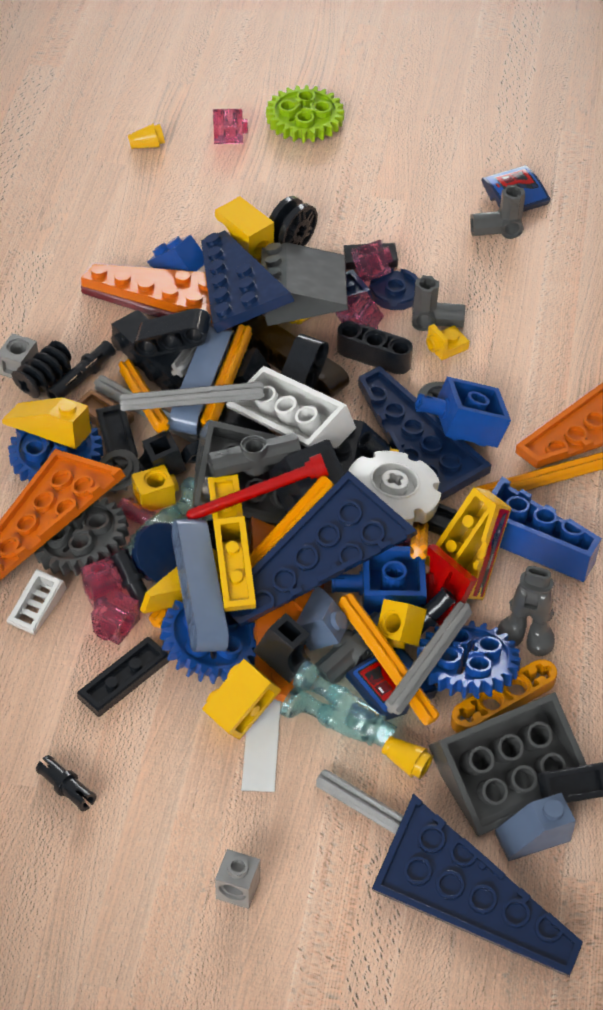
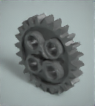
(86, 539)

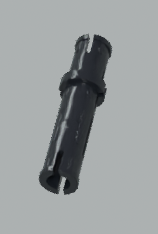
(102, 353)

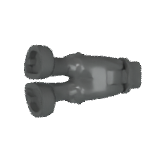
(531, 599)

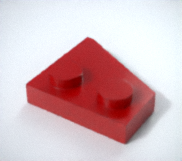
(449, 574)

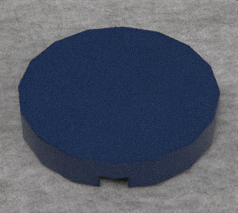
(394, 289)
(154, 551)

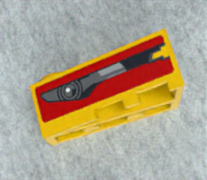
(476, 536)

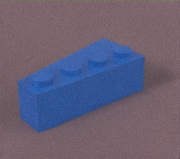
(545, 537)

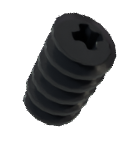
(43, 369)

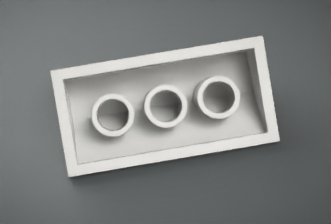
(296, 408)

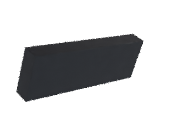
(123, 676)

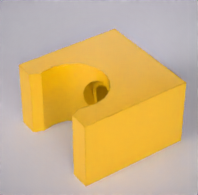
(247, 225)

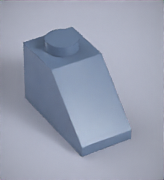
(322, 620)
(537, 827)

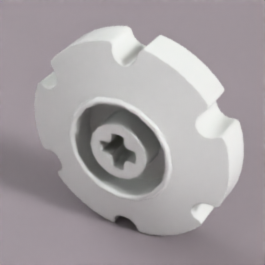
(401, 483)

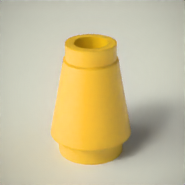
(147, 137)
(408, 756)

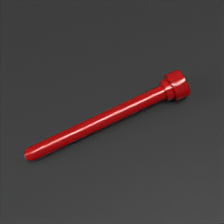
(313, 468)

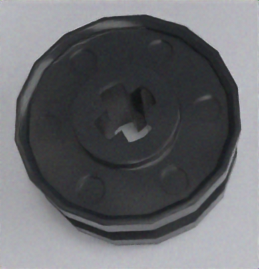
(293, 221)

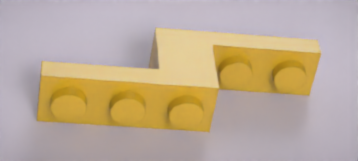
(232, 548)

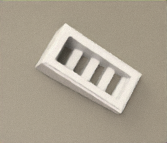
(39, 579)

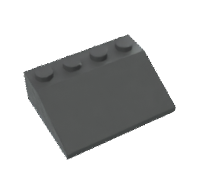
(311, 276)
(220, 436)
(497, 761)

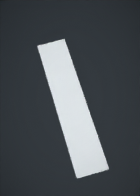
(261, 751)

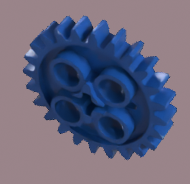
(30, 451)
(177, 642)
(487, 667)

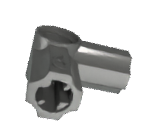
(504, 221)
(427, 310)

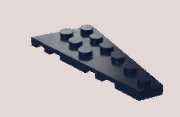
(238, 283)
(420, 433)
(330, 539)
(456, 884)

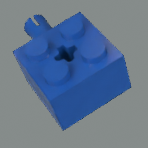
(468, 411)
(387, 576)

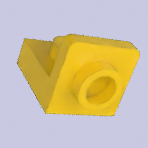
(446, 342)

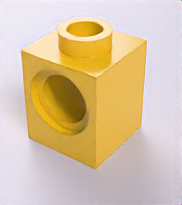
(154, 487)
(401, 623)

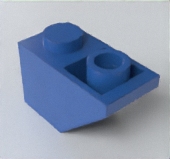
(178, 255)

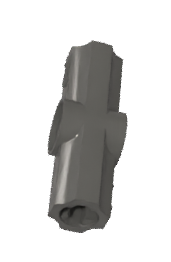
(252, 455)
(345, 655)

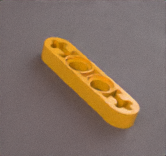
(506, 699)

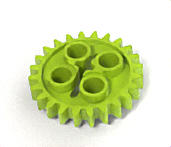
(305, 113)

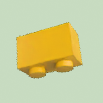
(240, 699)

